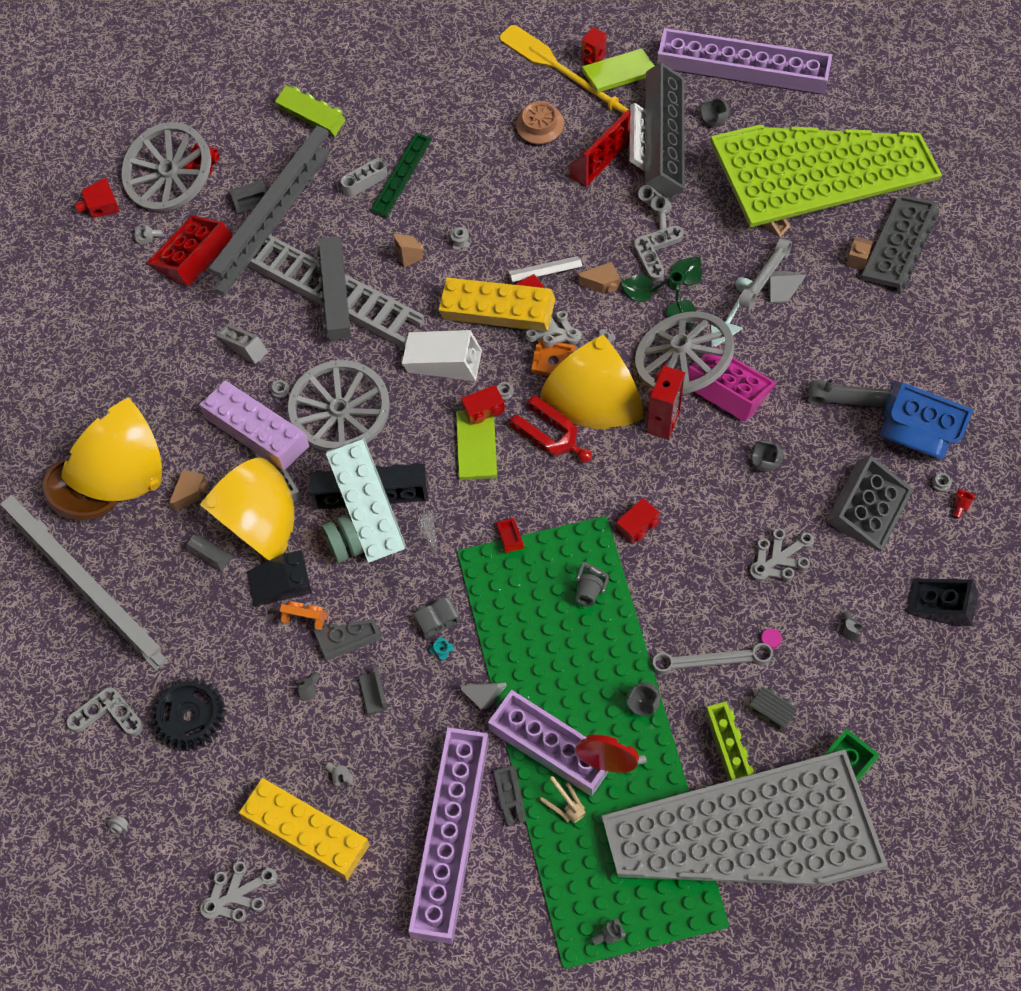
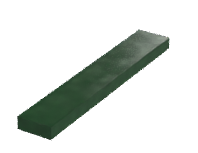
(401, 175)

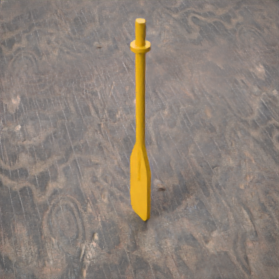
(540, 54)

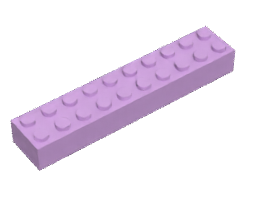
(745, 60)
(449, 836)

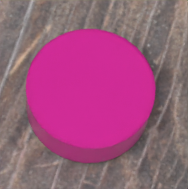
(772, 638)

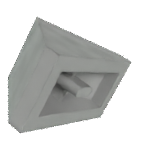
(483, 694)

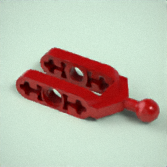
(541, 440)

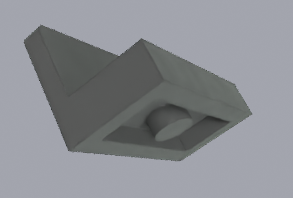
(373, 692)

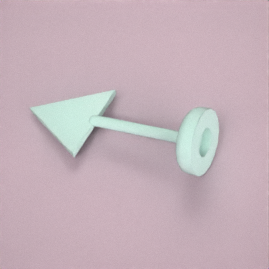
(741, 284)

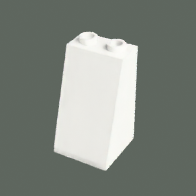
(442, 354)

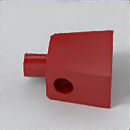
(98, 200)

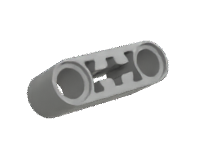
(364, 177)

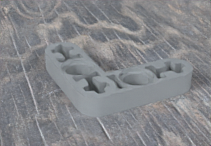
(651, 246)
(111, 706)

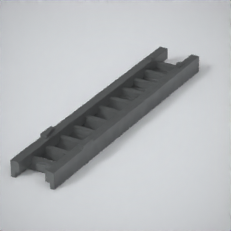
(269, 211)

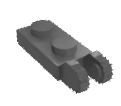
(510, 793)

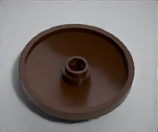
(69, 502)

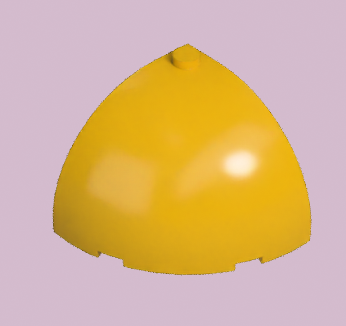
(594, 388)
(115, 457)
(255, 506)

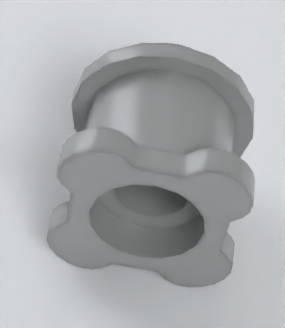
(459, 237)

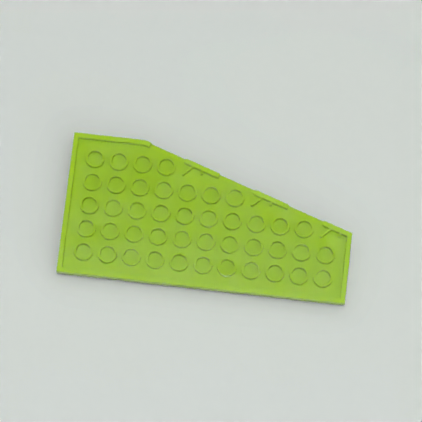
(810, 169)

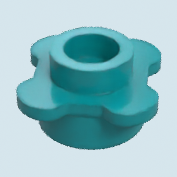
(441, 642)

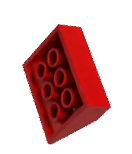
(602, 151)
(191, 249)

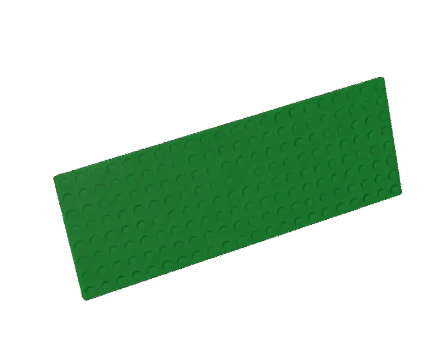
(579, 670)

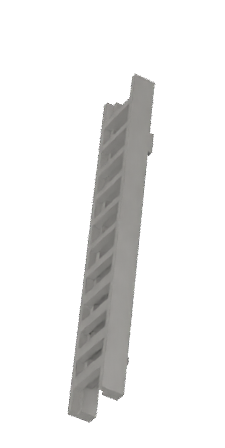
(358, 290)
(37, 533)

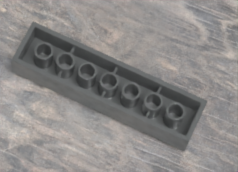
(665, 130)

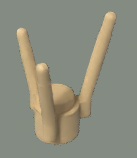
(574, 810)

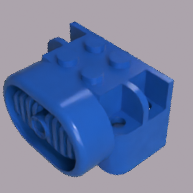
(923, 420)

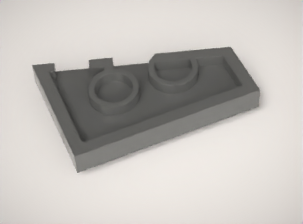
(345, 638)

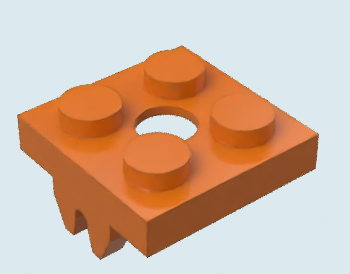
(542, 354)
(298, 609)

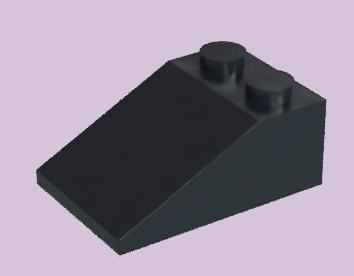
(279, 579)
(944, 600)

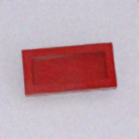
(509, 535)

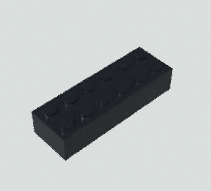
(400, 484)

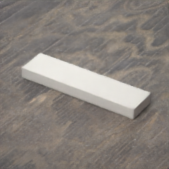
(546, 268)

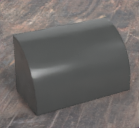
(248, 196)
(209, 552)

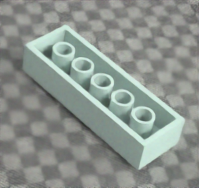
(366, 499)

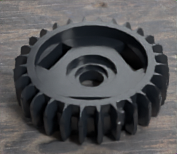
(182, 701)

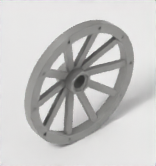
(168, 169)
(683, 347)
(339, 403)

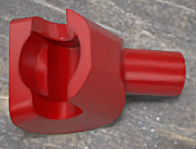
(962, 502)

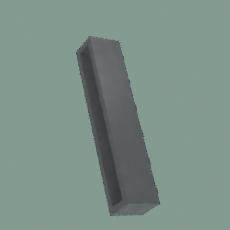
(334, 287)

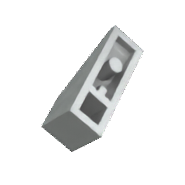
(243, 343)

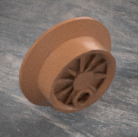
(540, 123)

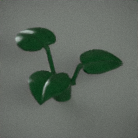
(686, 271)

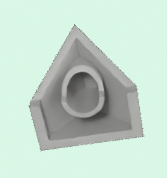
(783, 285)

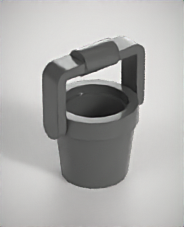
(589, 585)

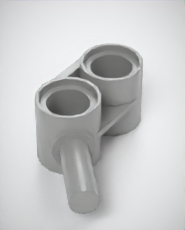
(654, 202)

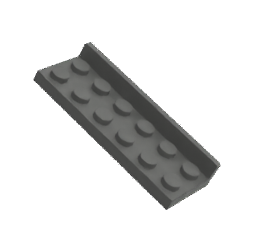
(901, 242)

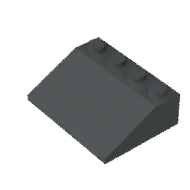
(870, 503)

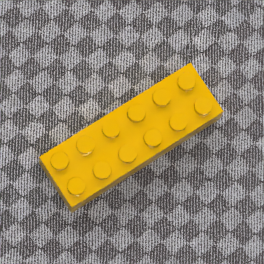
(497, 304)
(304, 829)

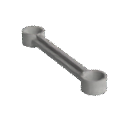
(749, 295)
(712, 659)

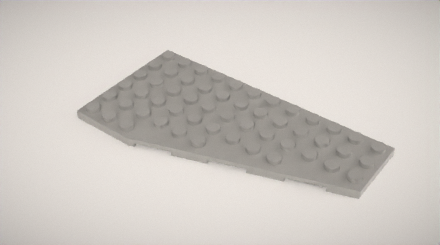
(768, 827)

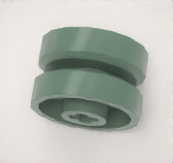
(339, 540)

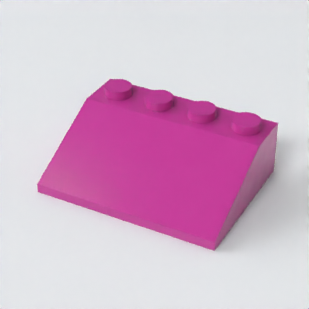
(737, 390)

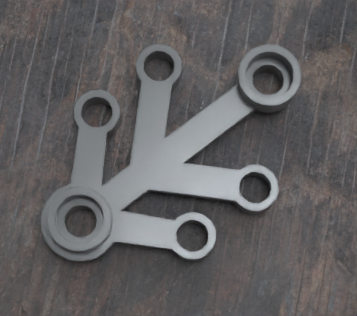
(568, 334)
(780, 558)
(236, 894)

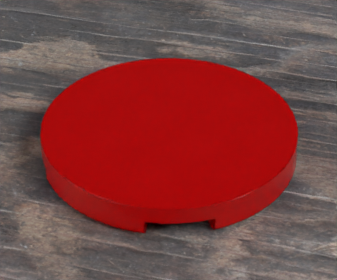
(607, 754)

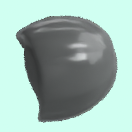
(714, 111)
(767, 456)
(643, 699)

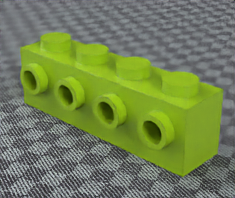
(310, 110)
(728, 741)

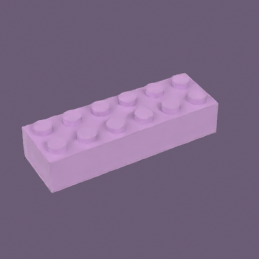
(254, 425)
(544, 740)

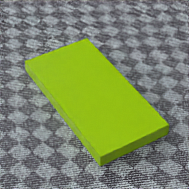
(618, 70)
(476, 448)

